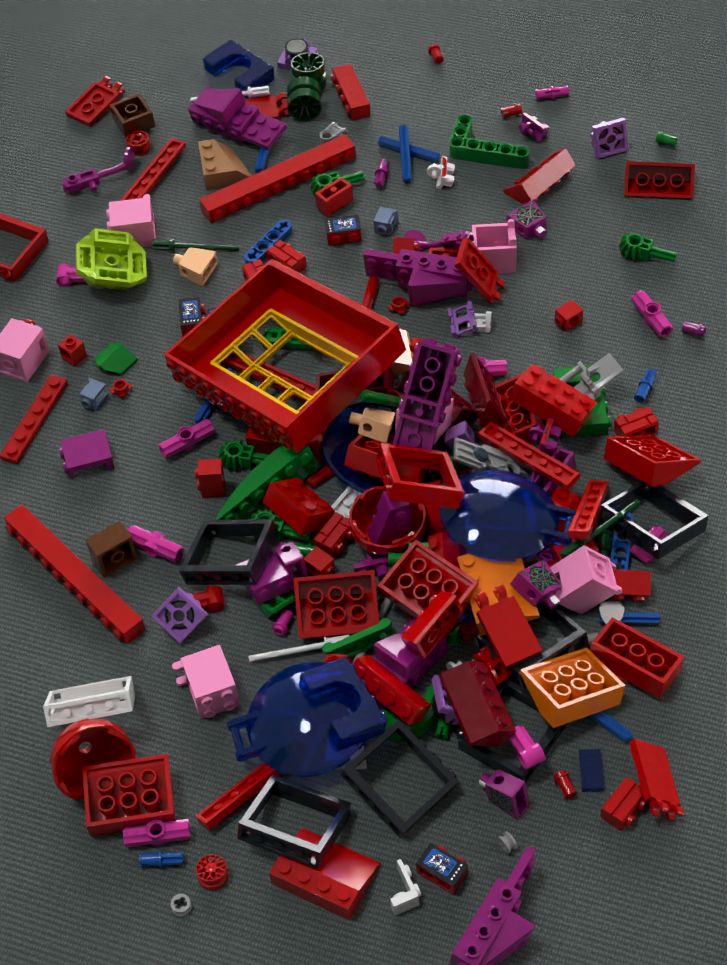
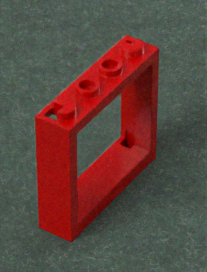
(28, 231)
(414, 492)

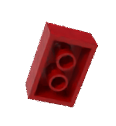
(298, 505)

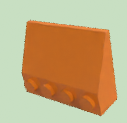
(490, 575)
(572, 687)

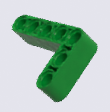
(483, 151)

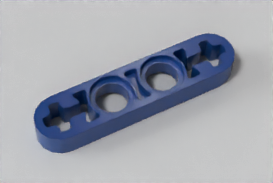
(265, 241)
(624, 545)

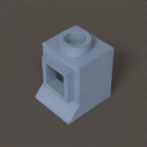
(385, 220)
(93, 394)

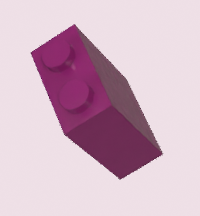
(272, 582)

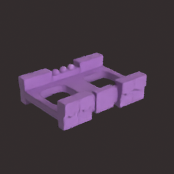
(456, 322)

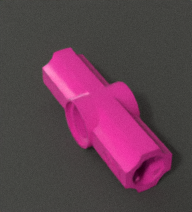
(652, 314)
(186, 438)
(156, 544)
(143, 834)

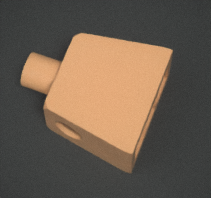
(196, 264)
(374, 423)

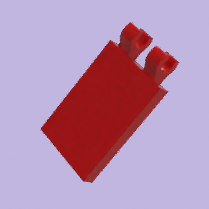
(95, 102)
(269, 103)
(479, 271)
(507, 628)
(656, 779)

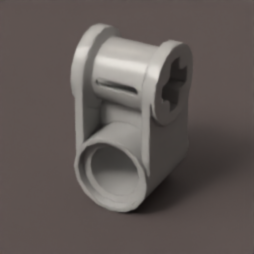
(331, 132)

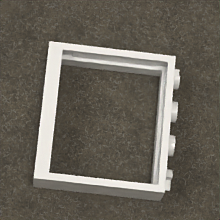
(89, 701)

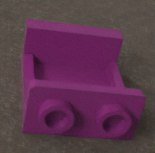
(86, 452)

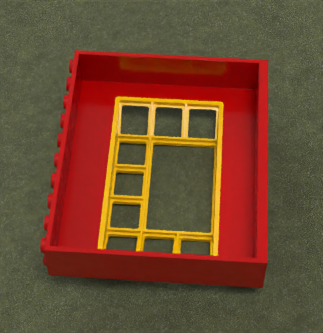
(305, 311)

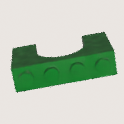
(599, 421)

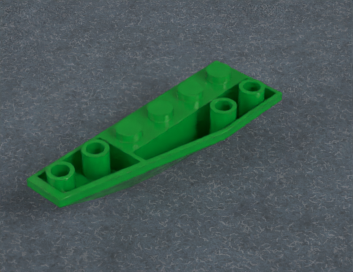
(277, 466)

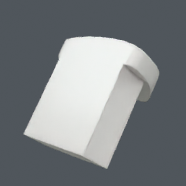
(483, 322)
(611, 609)

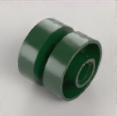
(309, 65)
(304, 99)

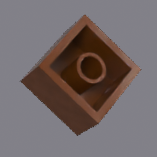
(132, 115)
(111, 549)

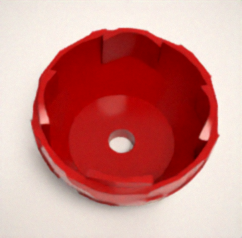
(361, 517)
(106, 745)

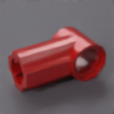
(211, 599)

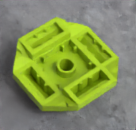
(110, 260)

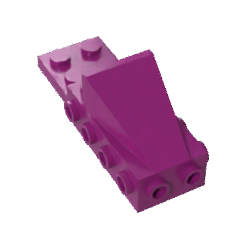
(232, 117)
(424, 281)
(426, 393)
(403, 661)
(496, 927)

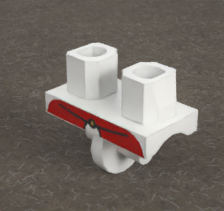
(442, 173)

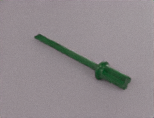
(171, 245)
(579, 543)

